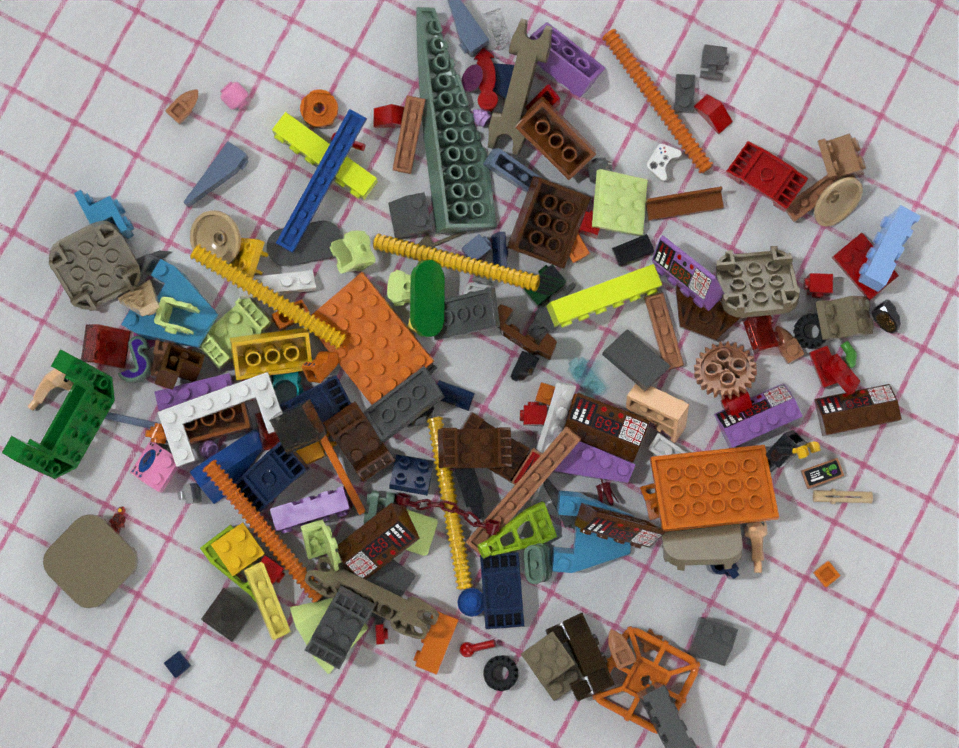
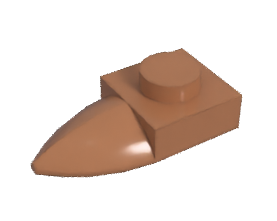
(183, 106)
(788, 345)
(620, 649)

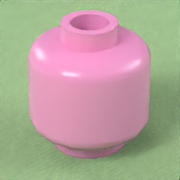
(234, 95)

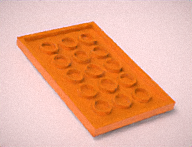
(377, 344)
(714, 488)

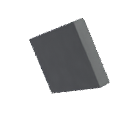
(636, 360)
(392, 578)

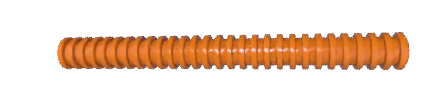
(657, 101)
(261, 527)

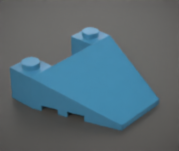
(181, 289)
(587, 549)

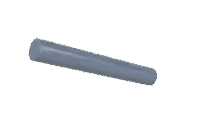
(129, 420)

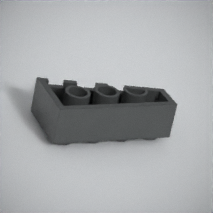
(665, 717)

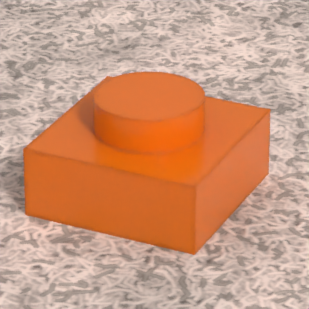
(826, 574)

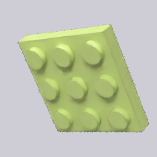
(619, 202)

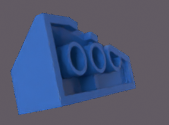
(233, 459)

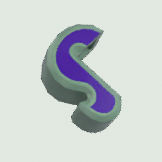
(142, 362)

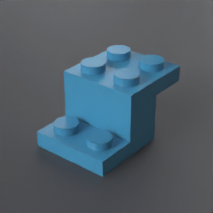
(105, 210)

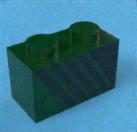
(550, 282)

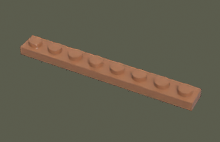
(528, 484)

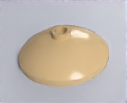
(838, 201)
(208, 231)

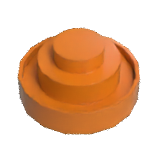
(156, 433)

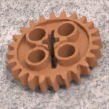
(725, 370)

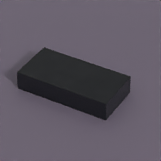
(632, 250)

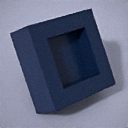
(177, 664)

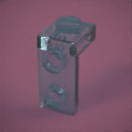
(585, 377)

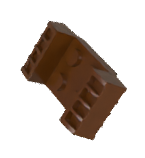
(527, 343)
(359, 441)
(474, 448)
(518, 450)

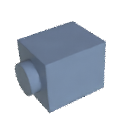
(477, 247)

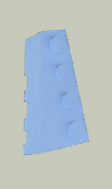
(887, 247)

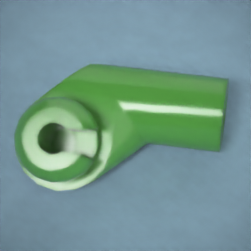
(851, 354)

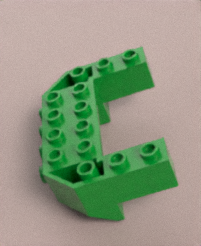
(73, 424)

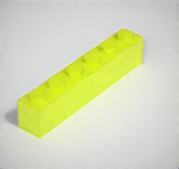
(314, 147)
(604, 295)

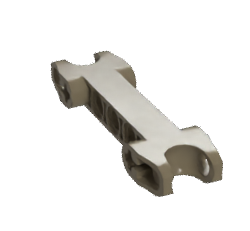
(528, 55)
(400, 612)

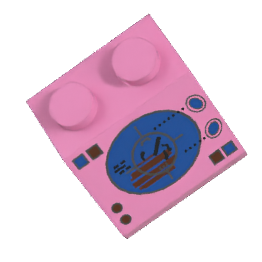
(155, 467)

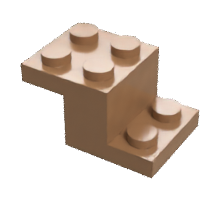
(842, 157)

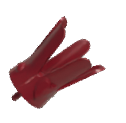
(606, 489)

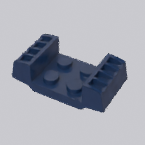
(326, 398)
(271, 476)
(502, 591)

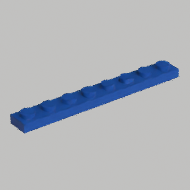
(321, 180)

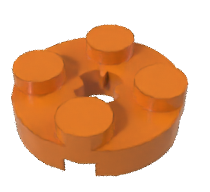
(322, 119)

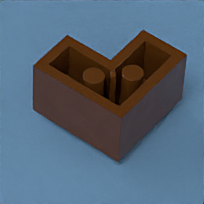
(178, 363)

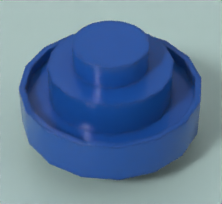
(471, 602)

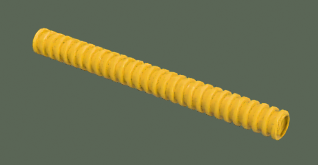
(457, 262)
(267, 296)
(452, 519)

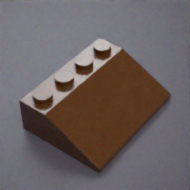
(548, 222)

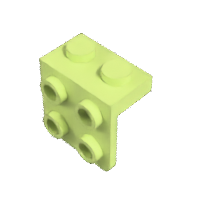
(426, 529)
(319, 542)

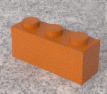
(436, 643)

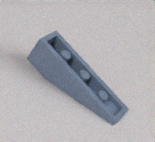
(470, 34)
(223, 167)
(509, 169)

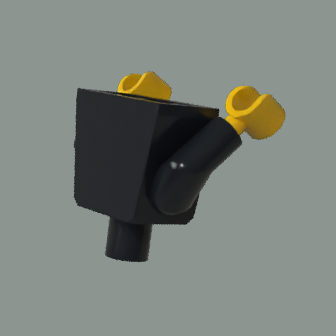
(787, 448)

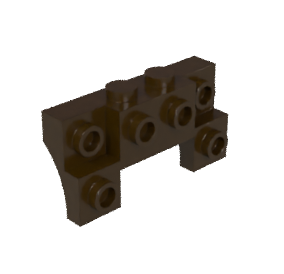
(586, 654)

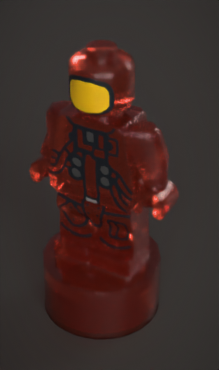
(118, 519)

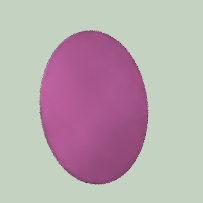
(472, 78)

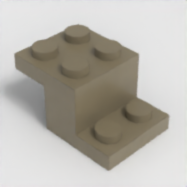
(844, 317)
(552, 665)

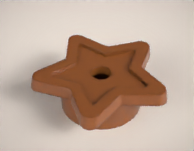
(648, 646)

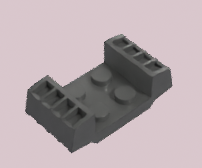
(339, 627)

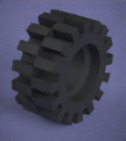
(800, 335)
(500, 661)

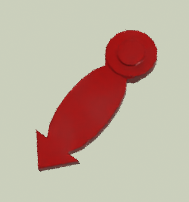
(487, 98)

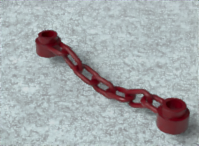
(491, 526)

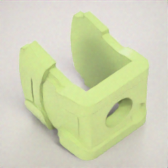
(353, 252)
(399, 288)
(164, 312)

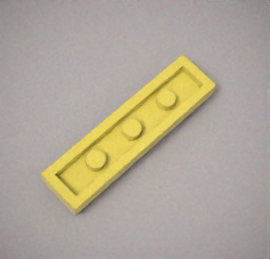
(267, 601)

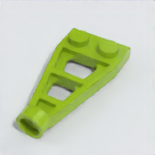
(540, 523)
(215, 560)

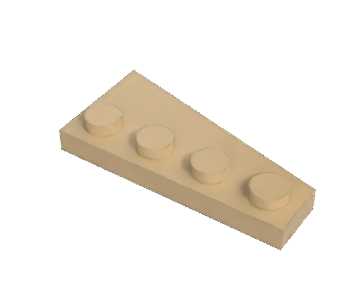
(142, 299)

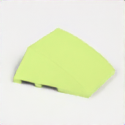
(307, 619)

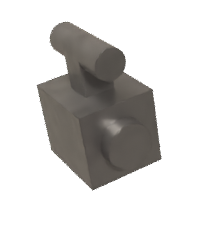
(714, 59)

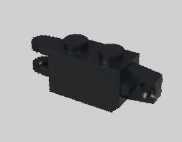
(471, 490)

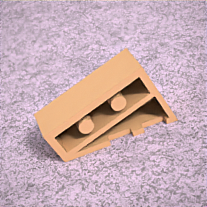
(659, 408)

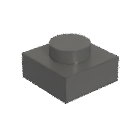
(149, 264)

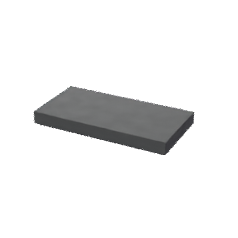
(469, 313)
(404, 404)

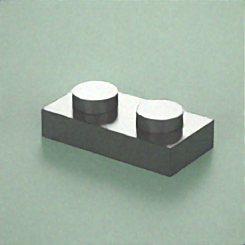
(684, 93)

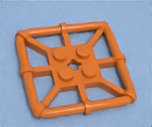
(644, 667)

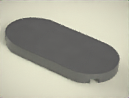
(312, 247)

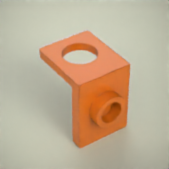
(650, 501)

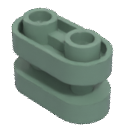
(374, 500)
(537, 563)

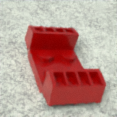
(767, 175)

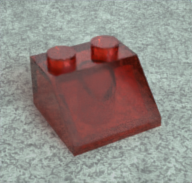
(761, 333)
(105, 346)

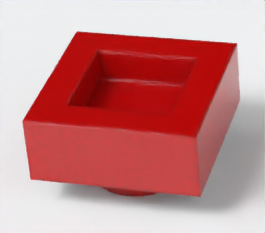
(381, 634)

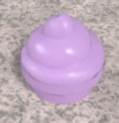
(481, 117)
(208, 449)

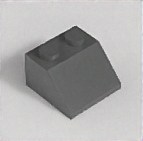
(410, 216)
(712, 641)

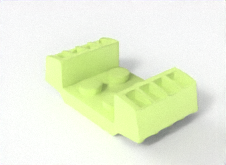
(242, 320)

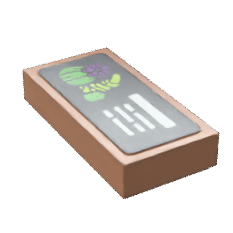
(822, 473)

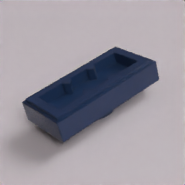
(499, 249)
(456, 396)

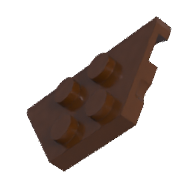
(700, 320)

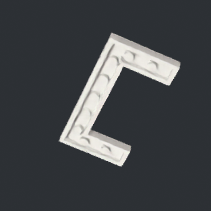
(176, 416)

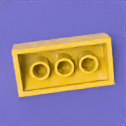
(270, 352)

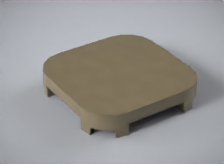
(94, 265)
(757, 283)
(703, 546)
(90, 561)

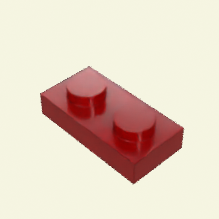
(820, 359)
(842, 374)

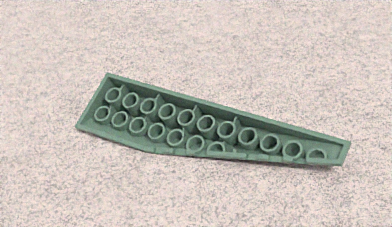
(452, 144)

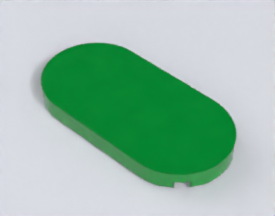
(427, 298)

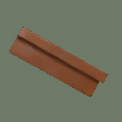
(684, 203)

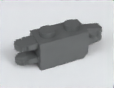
(543, 321)

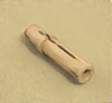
(819, 496)

